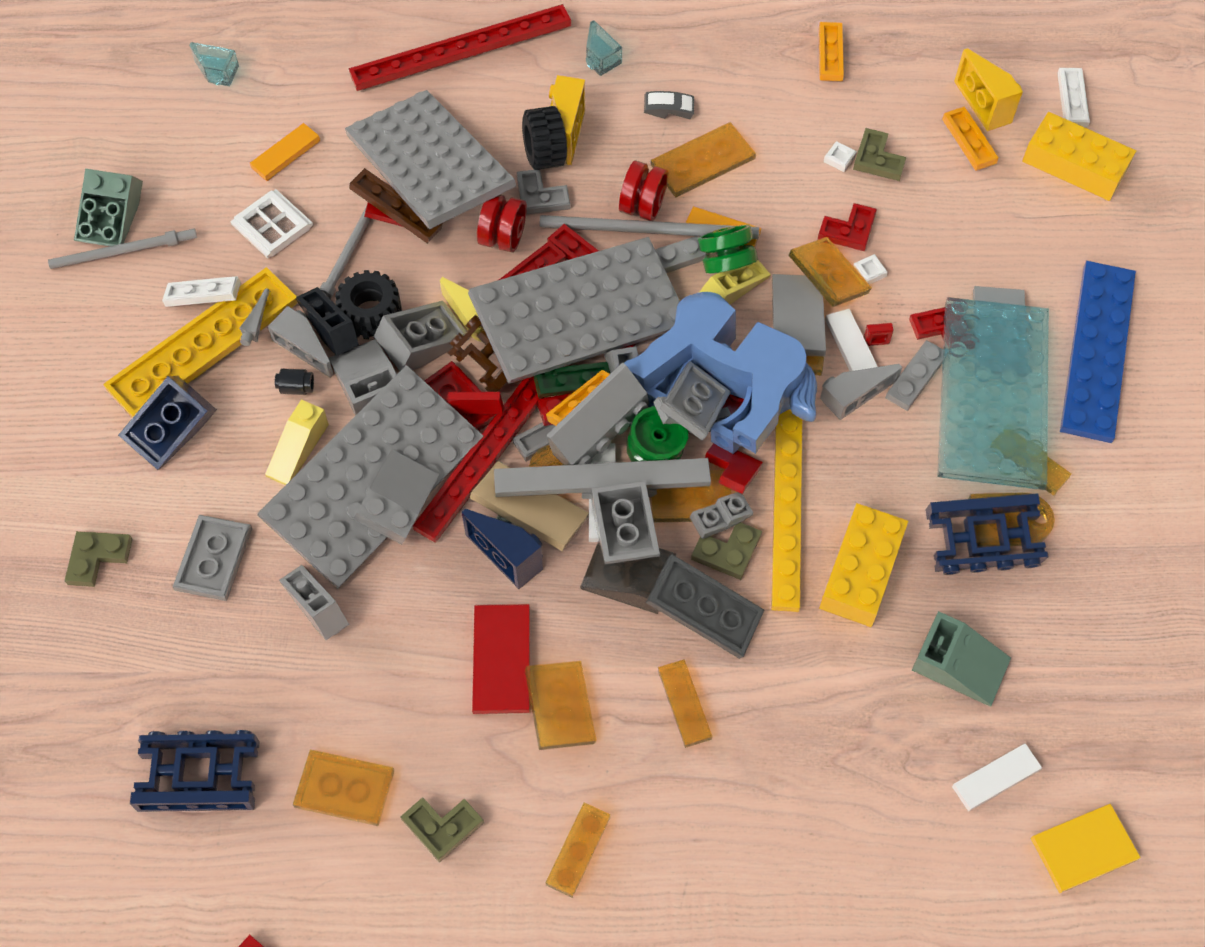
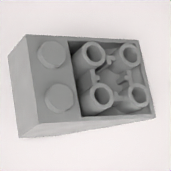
(362, 373)

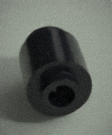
(294, 381)

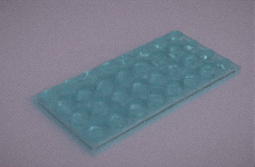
(994, 394)

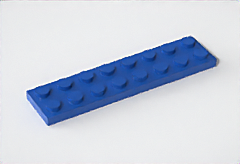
(1098, 352)

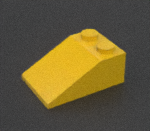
(988, 90)
(569, 99)

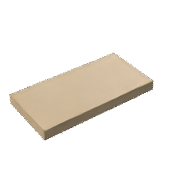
(543, 515)

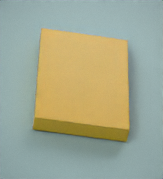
(1085, 848)

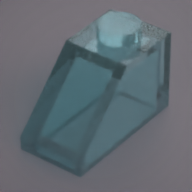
(602, 50)
(215, 63)

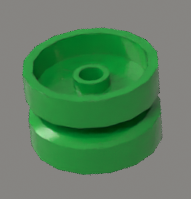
(727, 249)
(653, 440)

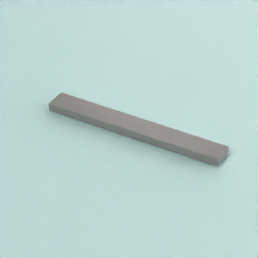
(584, 477)

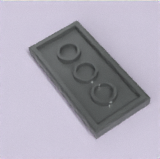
(705, 606)

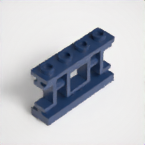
(986, 511)
(195, 794)

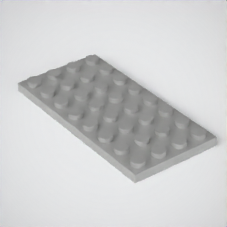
(429, 158)
(576, 309)
(322, 499)

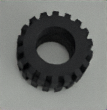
(544, 137)
(366, 288)

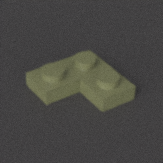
(874, 160)
(90, 550)
(728, 557)
(439, 833)

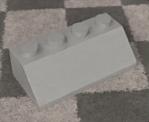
(598, 418)

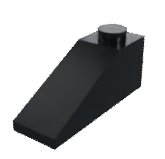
(329, 321)

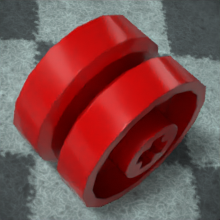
(643, 190)
(502, 223)

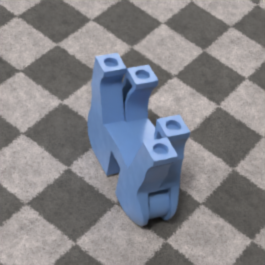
(764, 370)

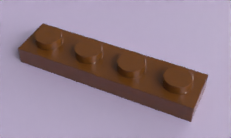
(390, 203)

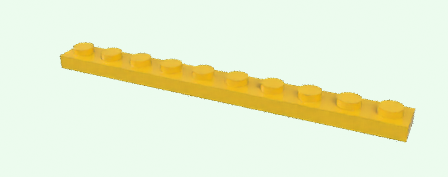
(787, 514)

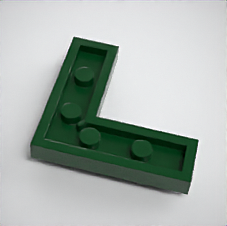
(566, 379)

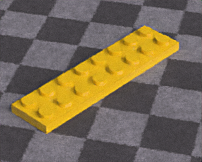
(199, 342)

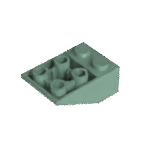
(107, 207)
(961, 659)

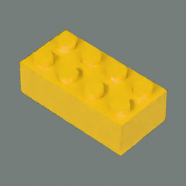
(1078, 156)
(863, 565)

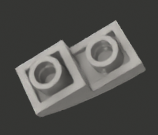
(722, 515)

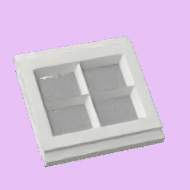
(271, 223)

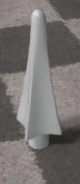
(251, 326)

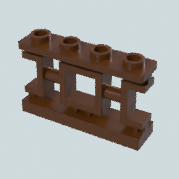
(481, 357)

